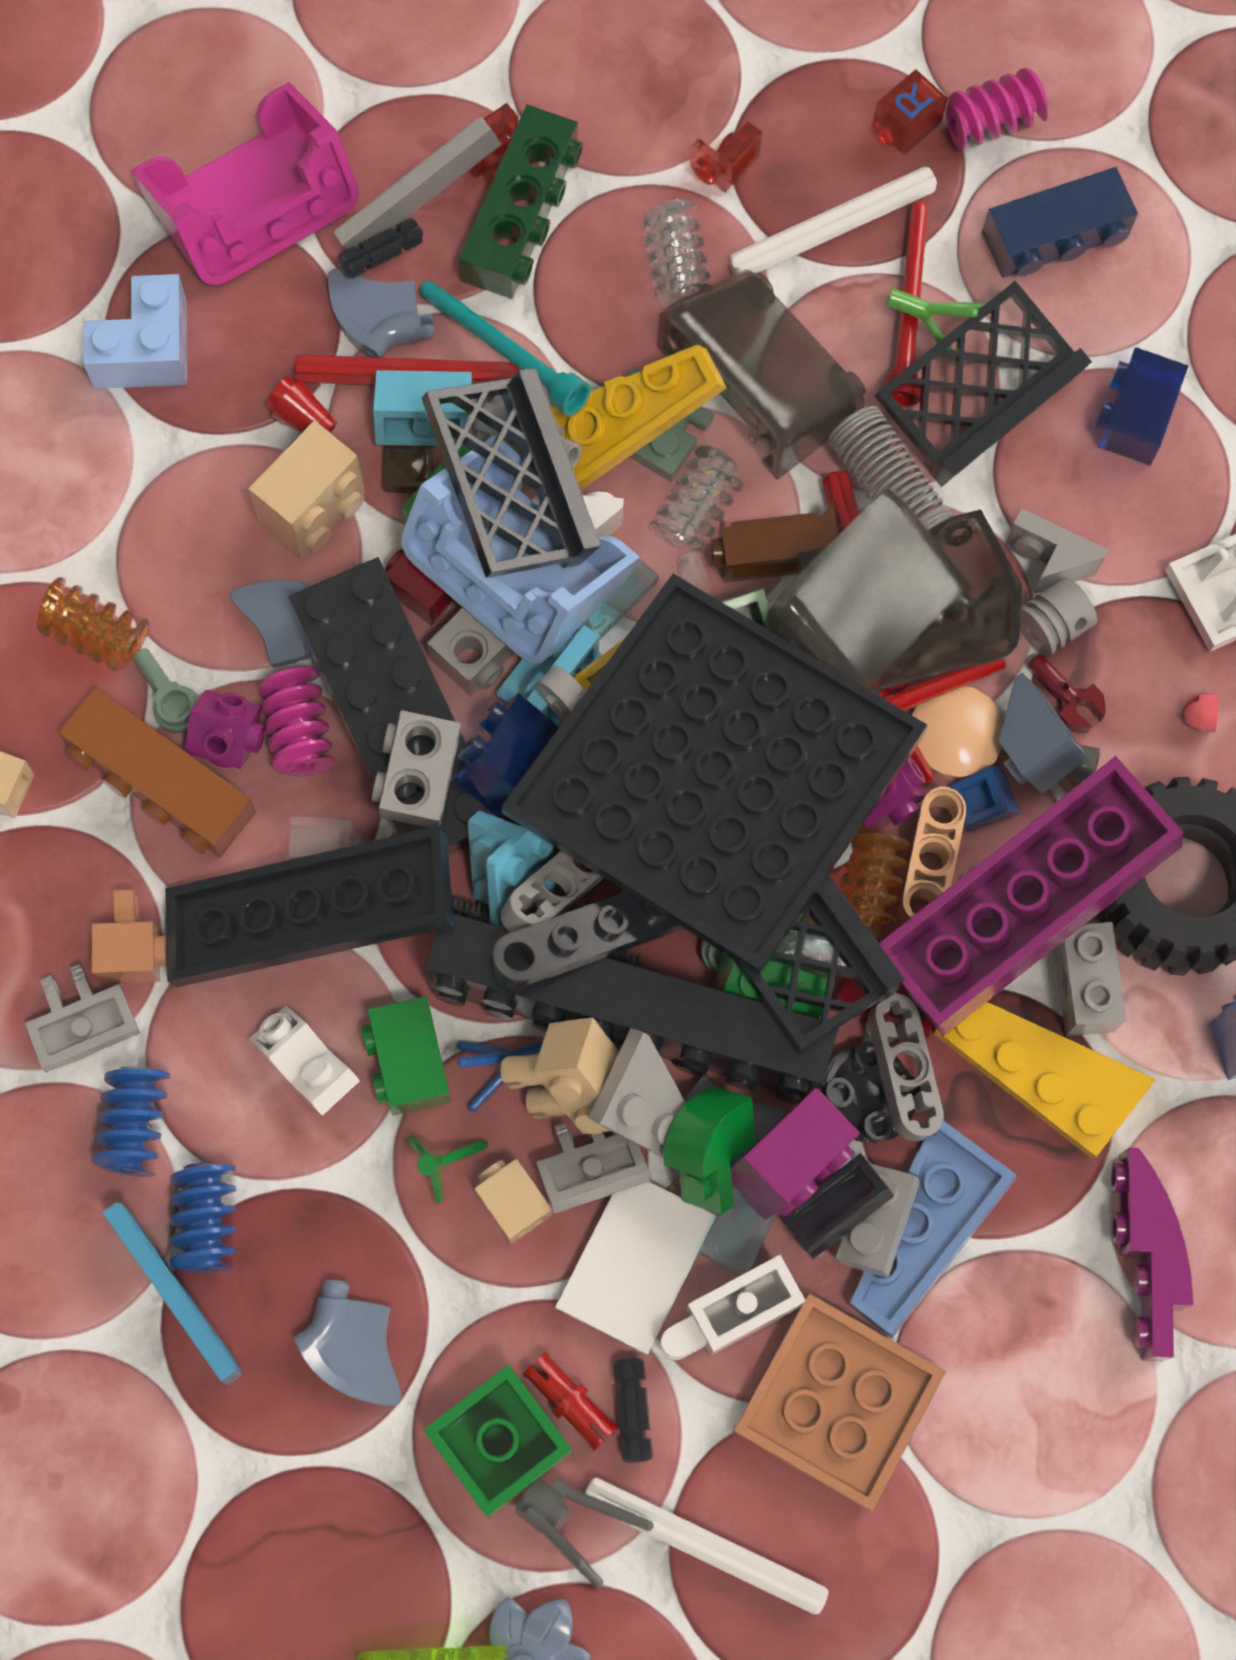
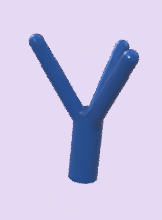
(490, 1056)

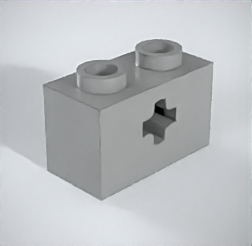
(1090, 981)

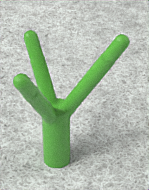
(924, 309)

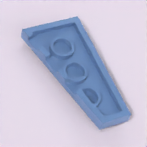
(952, 1201)

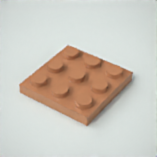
(839, 1402)

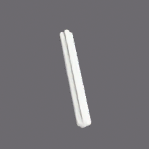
(834, 222)
(716, 1550)

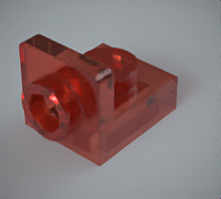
(503, 124)
(730, 160)

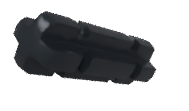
(380, 248)
(633, 1410)

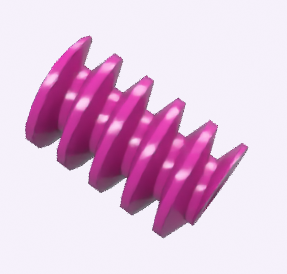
(995, 104)
(292, 723)

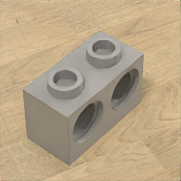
(466, 633)
(429, 771)

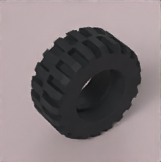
(1156, 930)

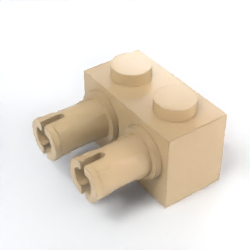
(570, 1068)

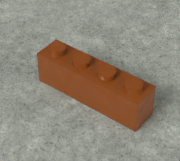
(156, 773)

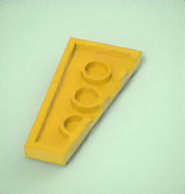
(638, 409)
(1053, 1077)

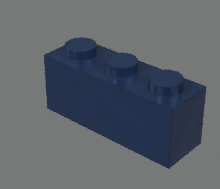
(1059, 223)

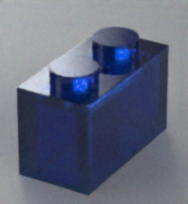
(1142, 405)
(503, 750)

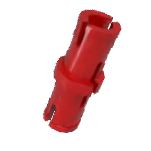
(570, 1401)

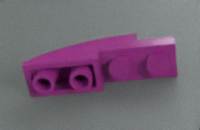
(1151, 1231)

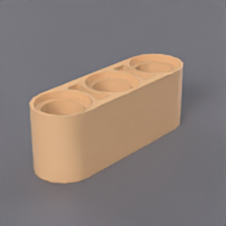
(935, 838)

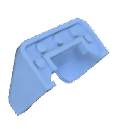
(524, 609)

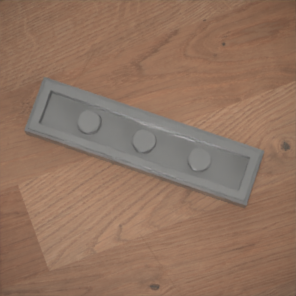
(420, 184)

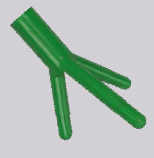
(434, 1164)

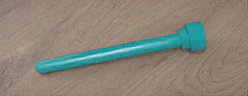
(566, 391)

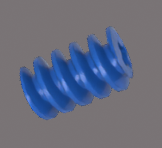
(129, 1120)
(201, 1218)

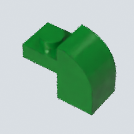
(704, 1141)

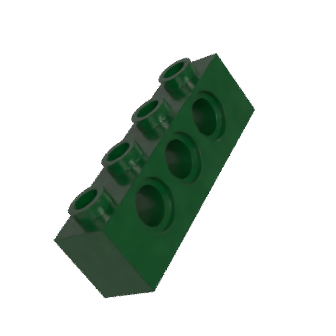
(537, 138)

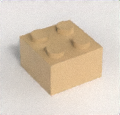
(308, 491)

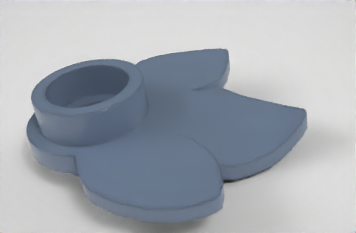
(535, 1636)

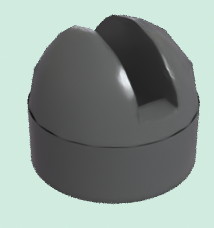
(1088, 767)

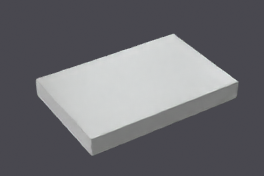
(635, 1264)

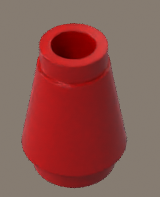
(297, 406)

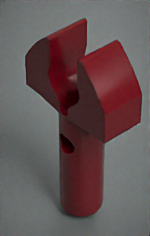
(1069, 696)

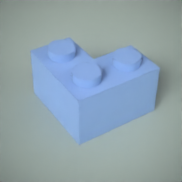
(147, 347)

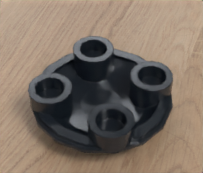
(858, 1092)

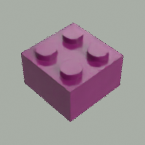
(800, 1147)

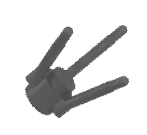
(546, 1511)

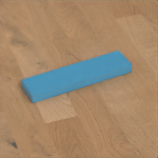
(173, 1293)

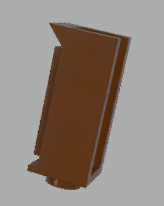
(770, 544)

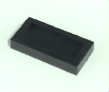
(838, 1206)

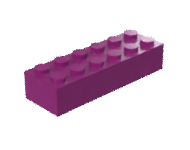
(1031, 894)

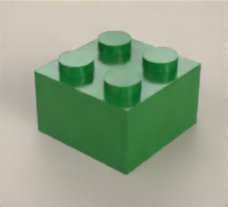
(498, 1441)

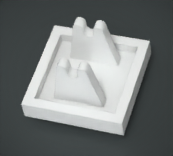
(1208, 590)

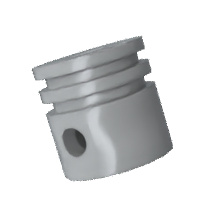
(1057, 617)

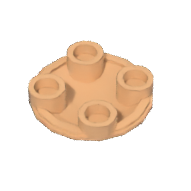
(960, 732)

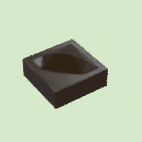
(406, 467)

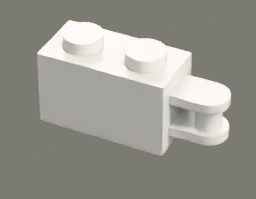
(734, 1311)

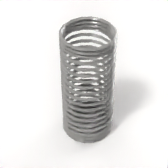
(867, 439)

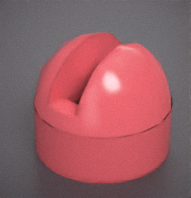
(1202, 711)

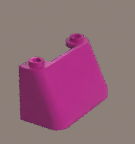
(257, 194)

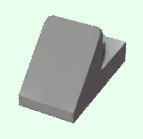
(1064, 551)

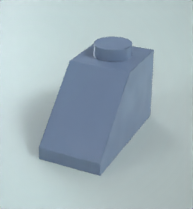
(1037, 738)

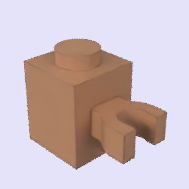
(127, 948)

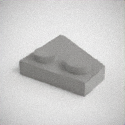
(638, 1095)

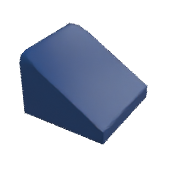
(986, 797)

